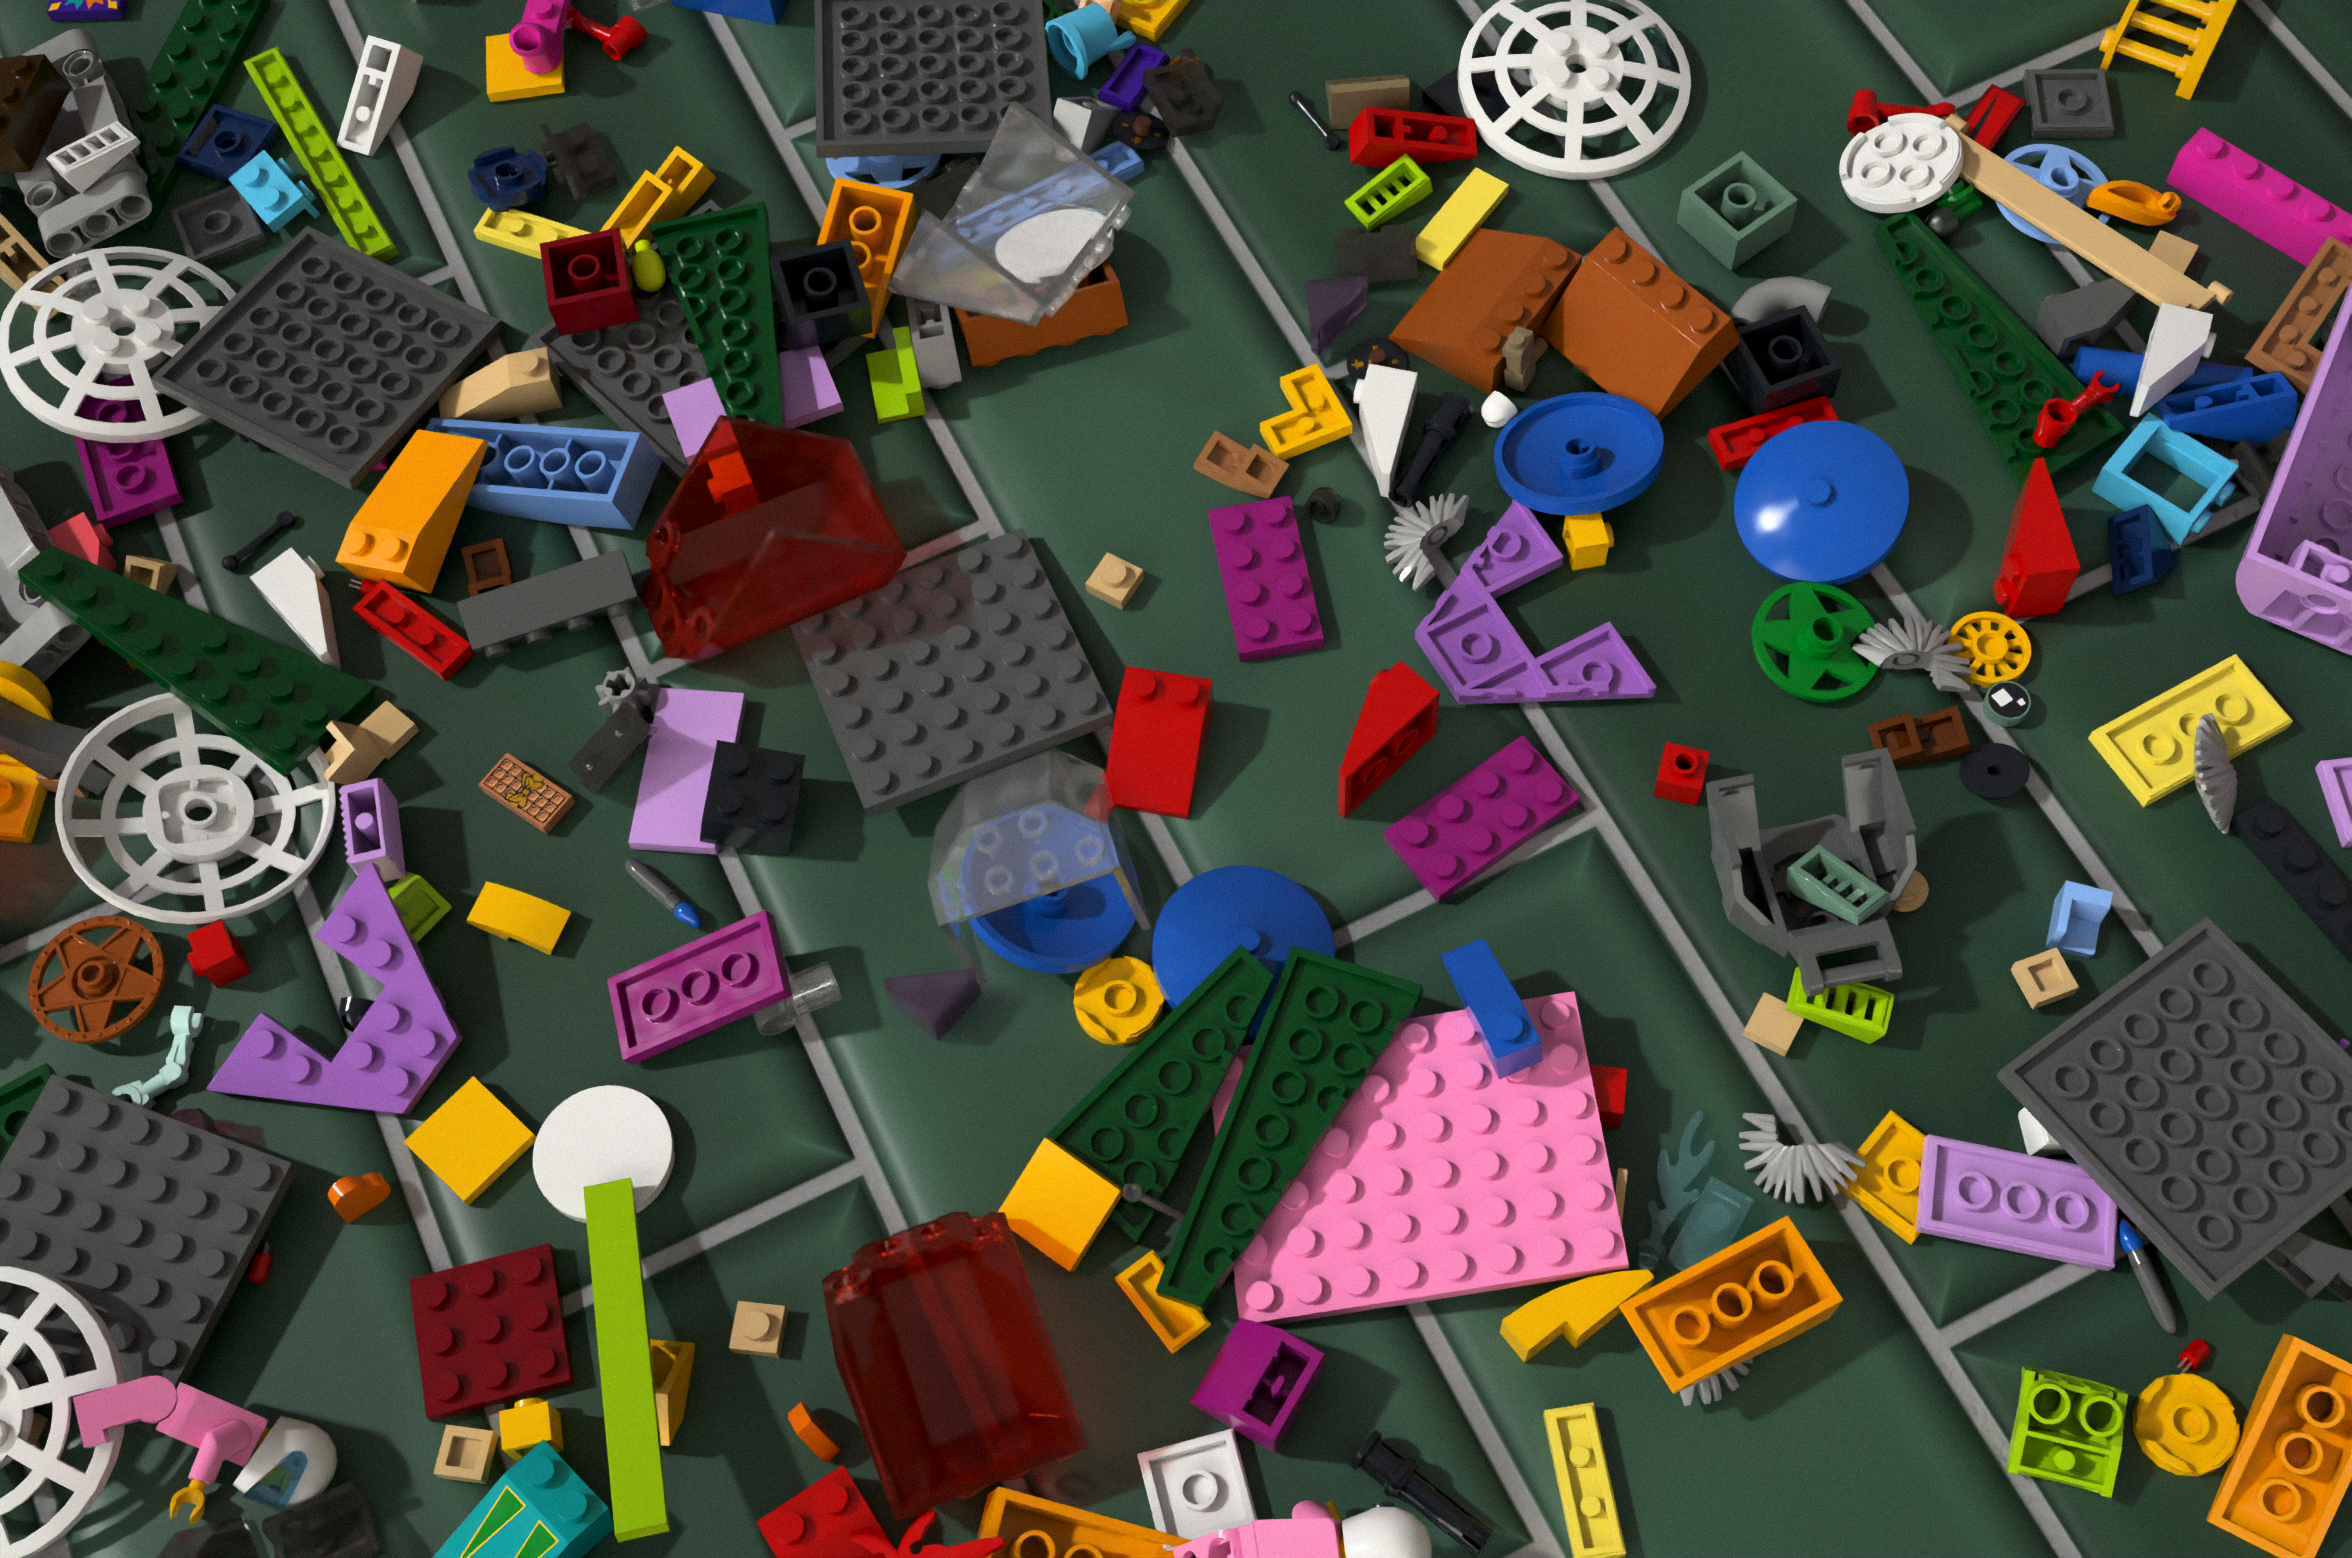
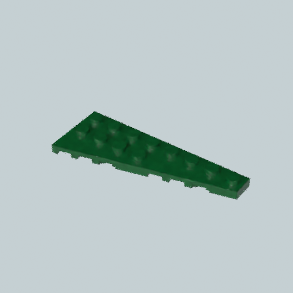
(1991, 353)
(235, 679)
(1304, 1068)

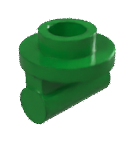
(1960, 199)

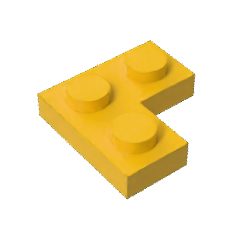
(1315, 415)

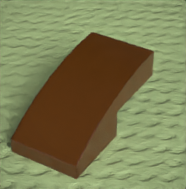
(487, 566)
(1921, 738)

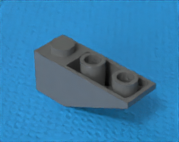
(2083, 316)

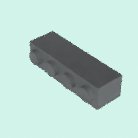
(549, 603)

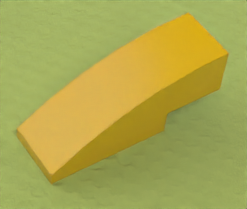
(660, 197)
(1572, 1310)

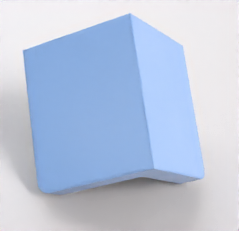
(2077, 918)

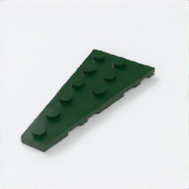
(1157, 1097)

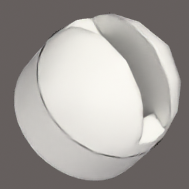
(1498, 410)

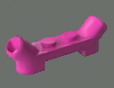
(540, 34)

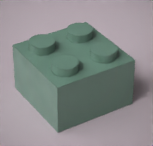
(1736, 210)

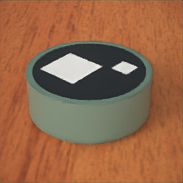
(2006, 703)

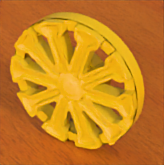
(1991, 648)

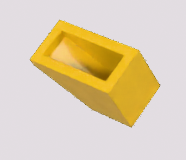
(672, 1375)

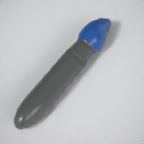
(663, 893)
(2133, 1245)

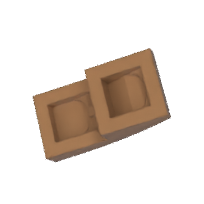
(1242, 469)

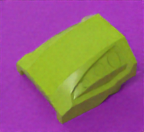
(2067, 1430)

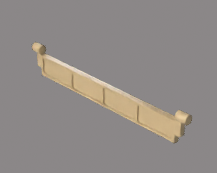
(2080, 230)

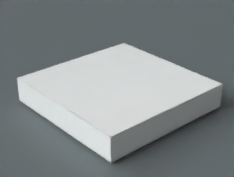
(1197, 1486)

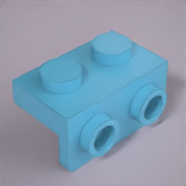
(272, 192)

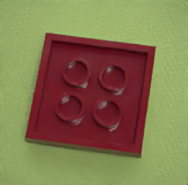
(491, 1332)

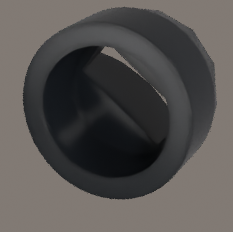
(352, 1011)

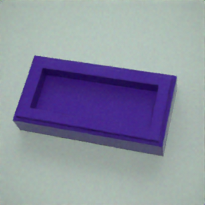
(1125, 84)

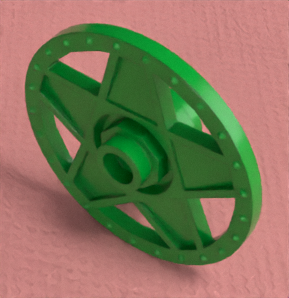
(1813, 641)

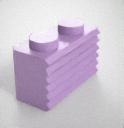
(372, 828)

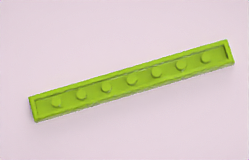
(319, 155)
(625, 1362)

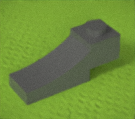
(48, 745)
(2314, 1266)

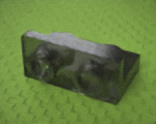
(578, 161)
(612, 748)

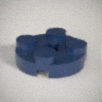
(525, 182)

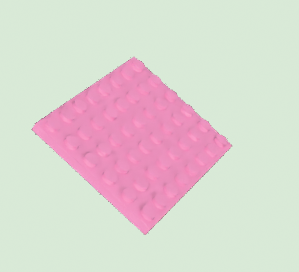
(1442, 1179)

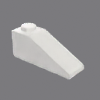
(378, 94)
(2172, 353)
(1384, 417)
(301, 600)

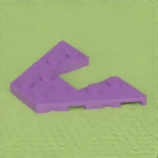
(1484, 655)
(393, 1047)

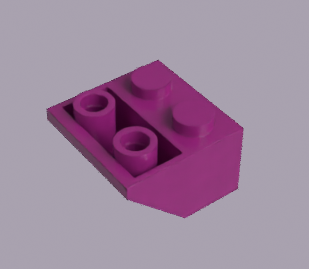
(1259, 1382)

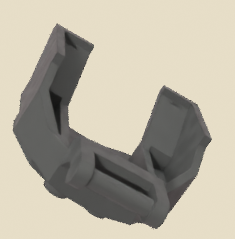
(1754, 863)

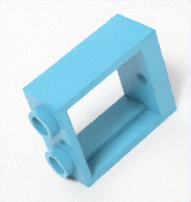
(2181, 454)

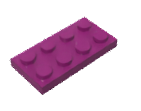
(125, 477)
(1265, 579)
(1480, 818)
(699, 987)

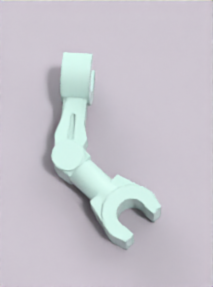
(184, 1026)

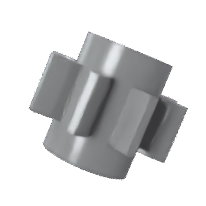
(621, 688)

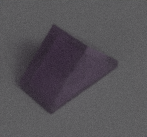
(1332, 306)
(934, 999)

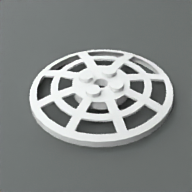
(1571, 90)
(101, 348)
(167, 820)
(19, 1400)

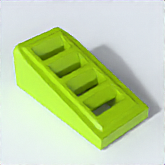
(1392, 176)
(1863, 996)

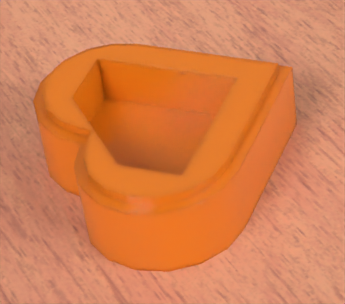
(357, 1195)
(813, 1432)

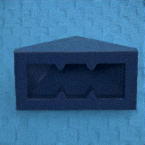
(2137, 549)

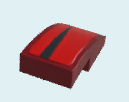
(1993, 116)

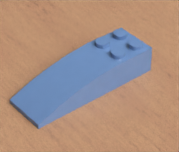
(559, 472)

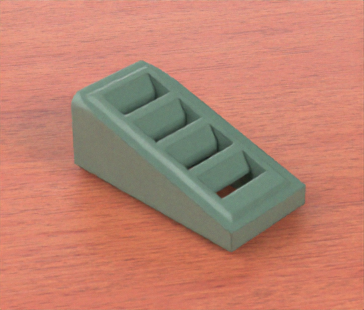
(1821, 862)

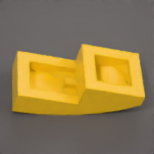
(518, 916)

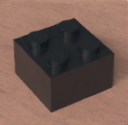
(821, 294)
(1783, 361)
(752, 798)

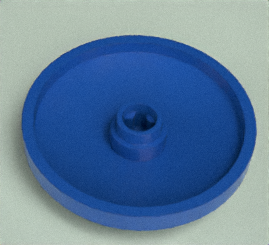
(1579, 453)
(1822, 503)
(1229, 909)
(1061, 929)

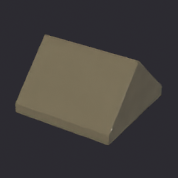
(1351, 95)

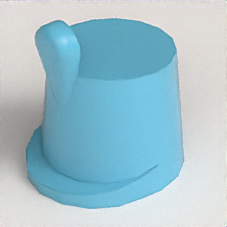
(1084, 38)

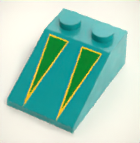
(533, 1513)

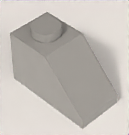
(1084, 121)

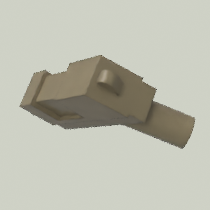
(1521, 354)

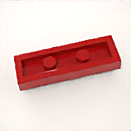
(1739, 440)
(414, 630)

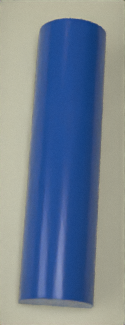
(2126, 368)

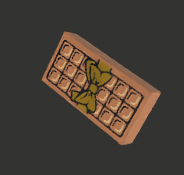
(527, 793)

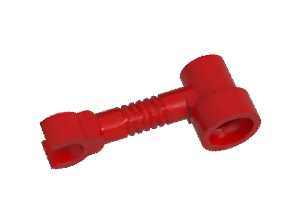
(617, 40)
(1867, 111)
(2059, 415)

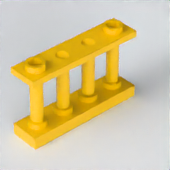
(2200, 42)

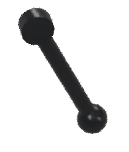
(1332, 141)
(284, 520)

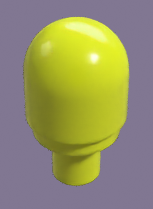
(647, 267)

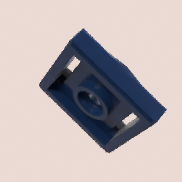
(224, 126)

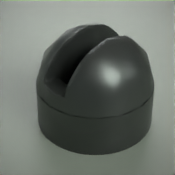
(1943, 223)
(1320, 513)

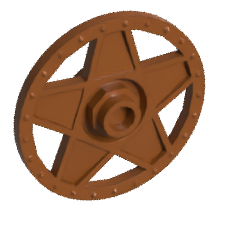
(97, 979)

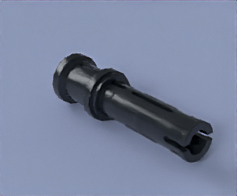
(1438, 435)
(1401, 1479)

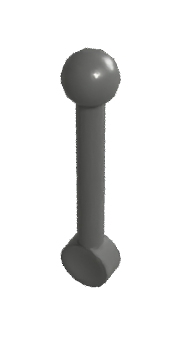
(1133, 1193)

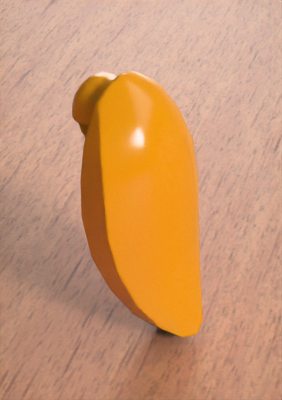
(2134, 202)

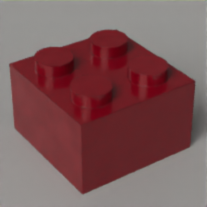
(589, 282)

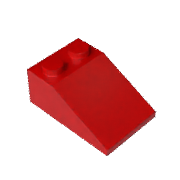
(2038, 552)
(1391, 728)
(1158, 741)
(822, 1521)

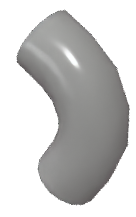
(1778, 296)

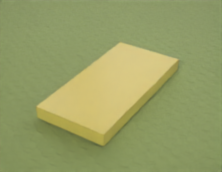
(2156, 741)

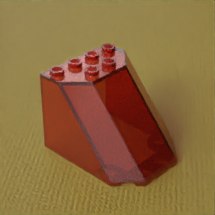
(763, 538)
(948, 1361)

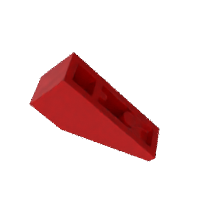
(1385, 135)

